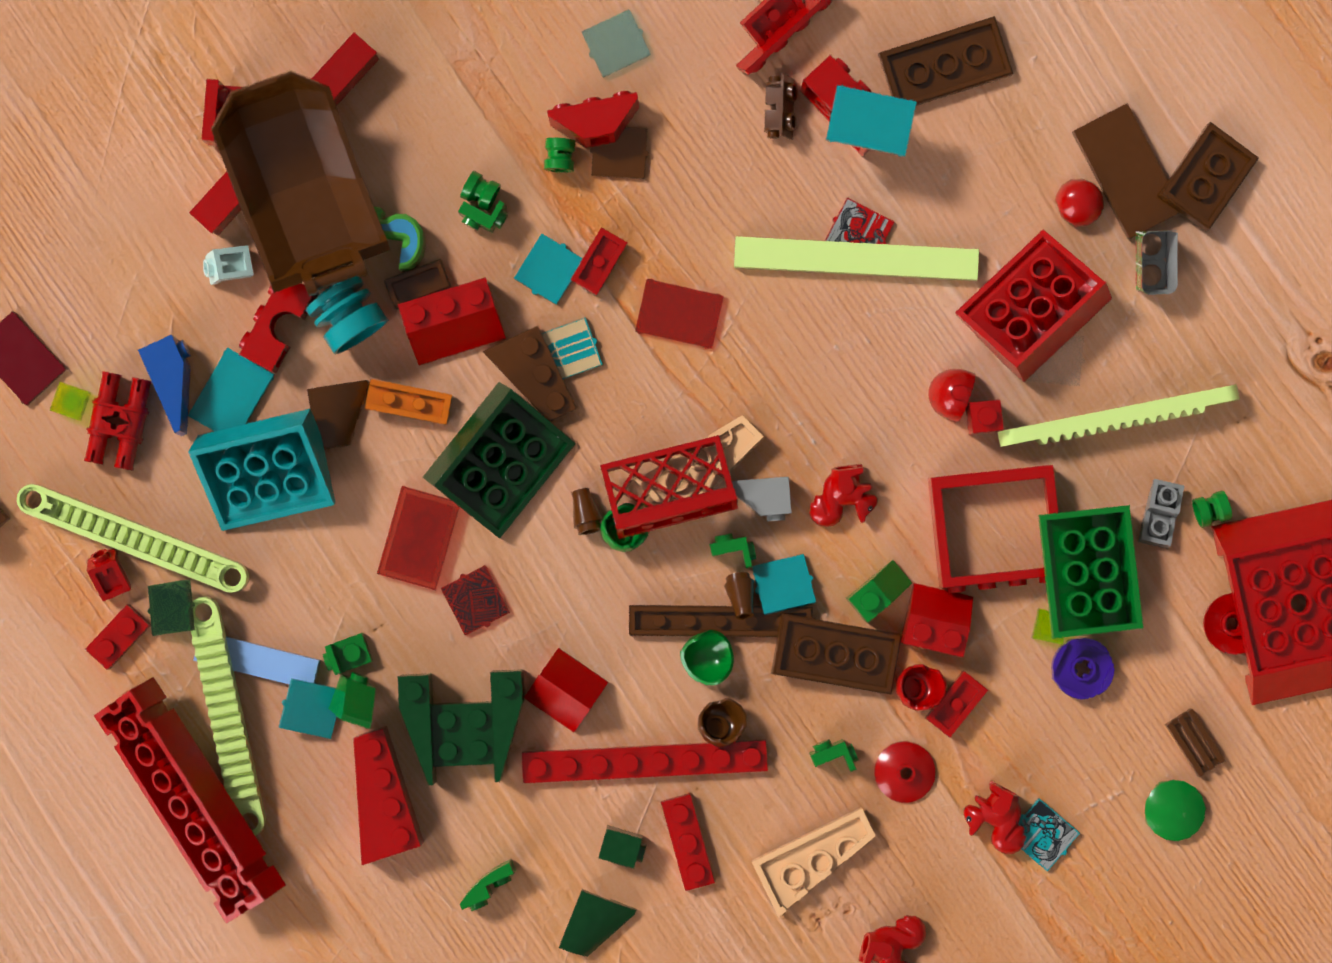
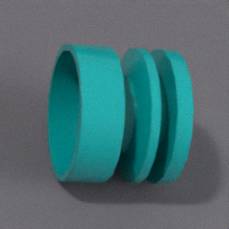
(344, 310)

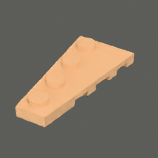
(804, 862)

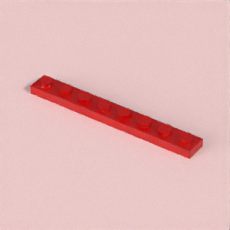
(643, 761)

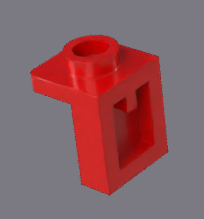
(107, 574)

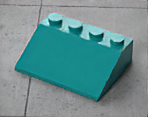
(264, 469)

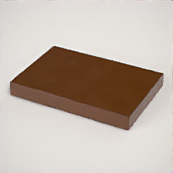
(1208, 176)

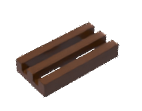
(1209, 764)

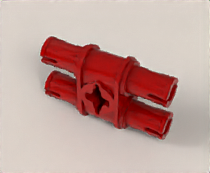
(107, 407)

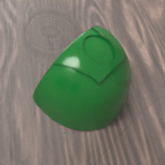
(708, 657)

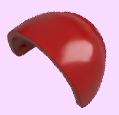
(951, 393)

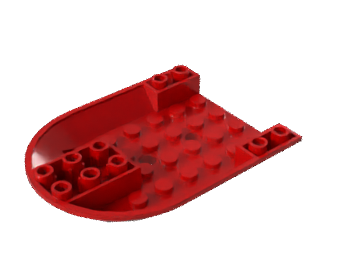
(1267, 565)

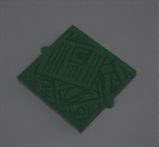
(171, 607)

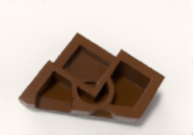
(337, 411)

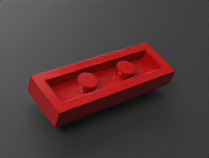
(687, 842)

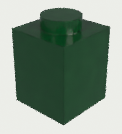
(622, 847)

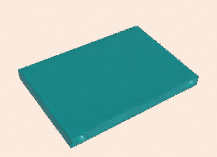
(871, 120)
(231, 392)

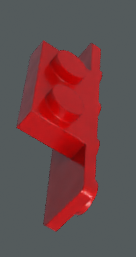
(772, 25)

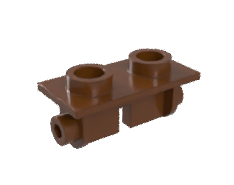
(780, 92)

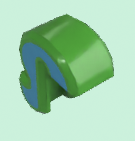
(405, 229)

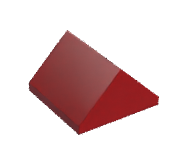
(566, 690)

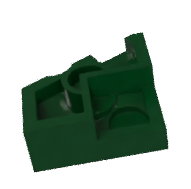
(593, 923)

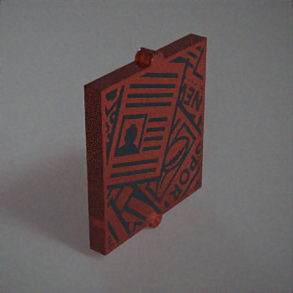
(475, 600)

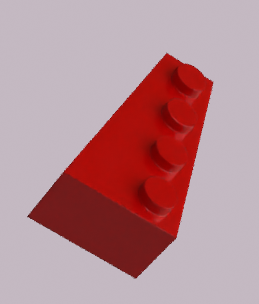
(383, 801)

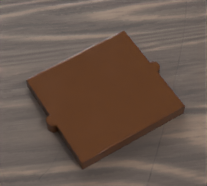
(622, 158)

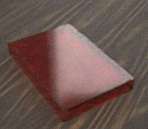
(418, 538)

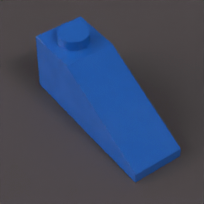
(170, 375)

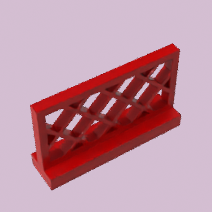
(676, 511)

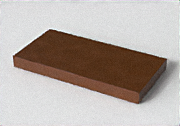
(947, 62)
(1125, 170)
(836, 653)

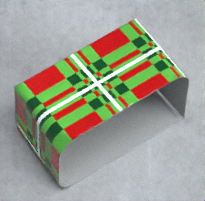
(1169, 269)

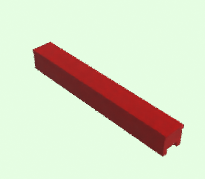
(341, 74)

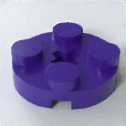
(1089, 684)

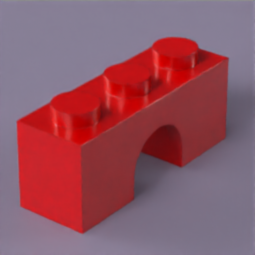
(262, 344)

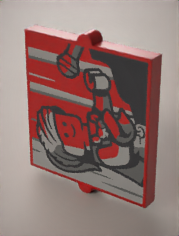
(859, 225)

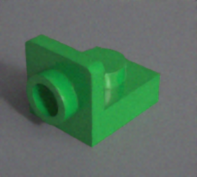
(347, 654)

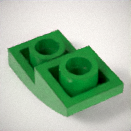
(481, 891)

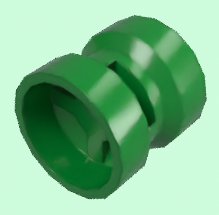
(559, 155)
(481, 191)
(1212, 509)

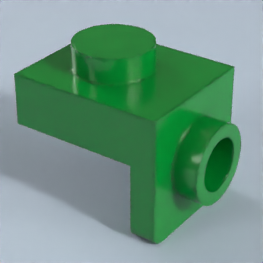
(476, 218)
(726, 544)
(827, 751)

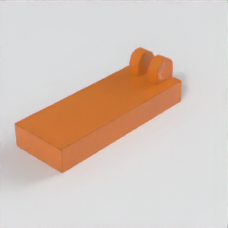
(408, 401)

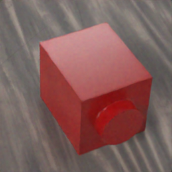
(984, 417)

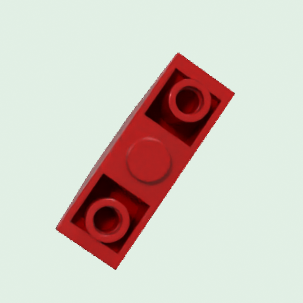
(596, 119)

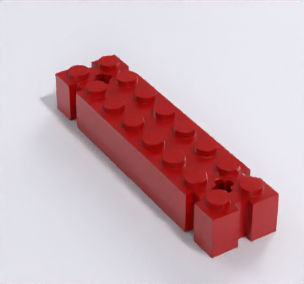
(189, 800)

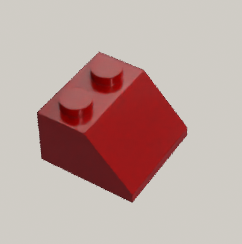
(937, 620)

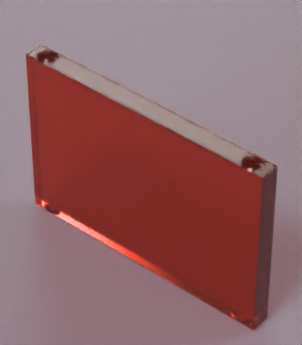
(679, 313)

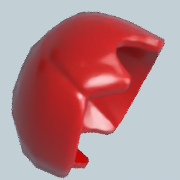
(1079, 202)
(921, 687)

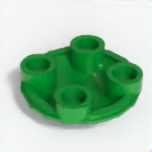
(1174, 810)

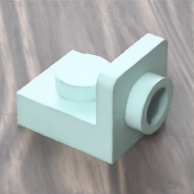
(228, 264)

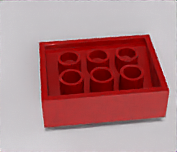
(1034, 305)

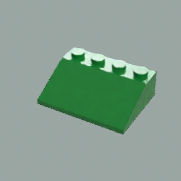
(1090, 571)

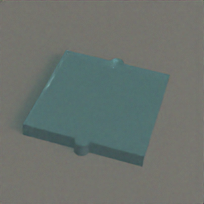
(616, 43)

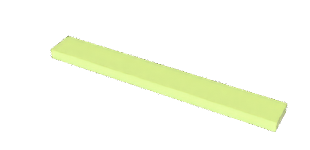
(856, 258)

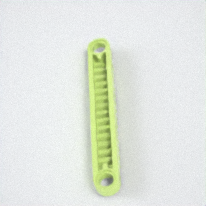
(1122, 416)
(132, 538)
(226, 713)

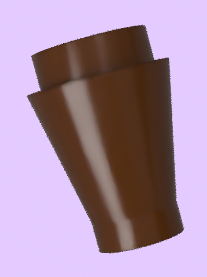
(585, 512)
(741, 594)

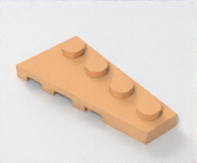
(737, 440)

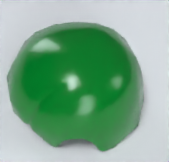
(610, 534)

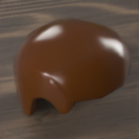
(722, 722)

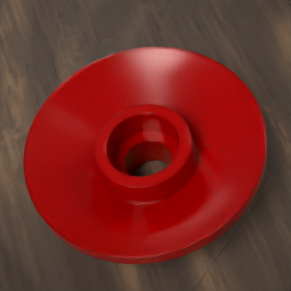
(1216, 628)
(900, 756)

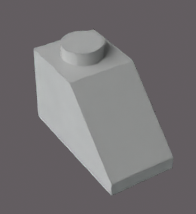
(766, 496)

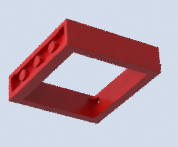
(987, 580)

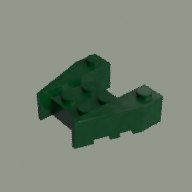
(463, 730)

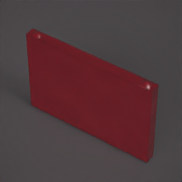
(25, 361)

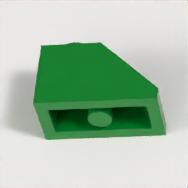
(879, 591)
(354, 700)

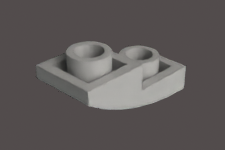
(1161, 513)

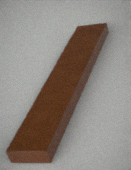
(692, 620)

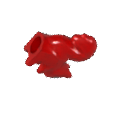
(840, 490)
(1003, 813)
(888, 942)

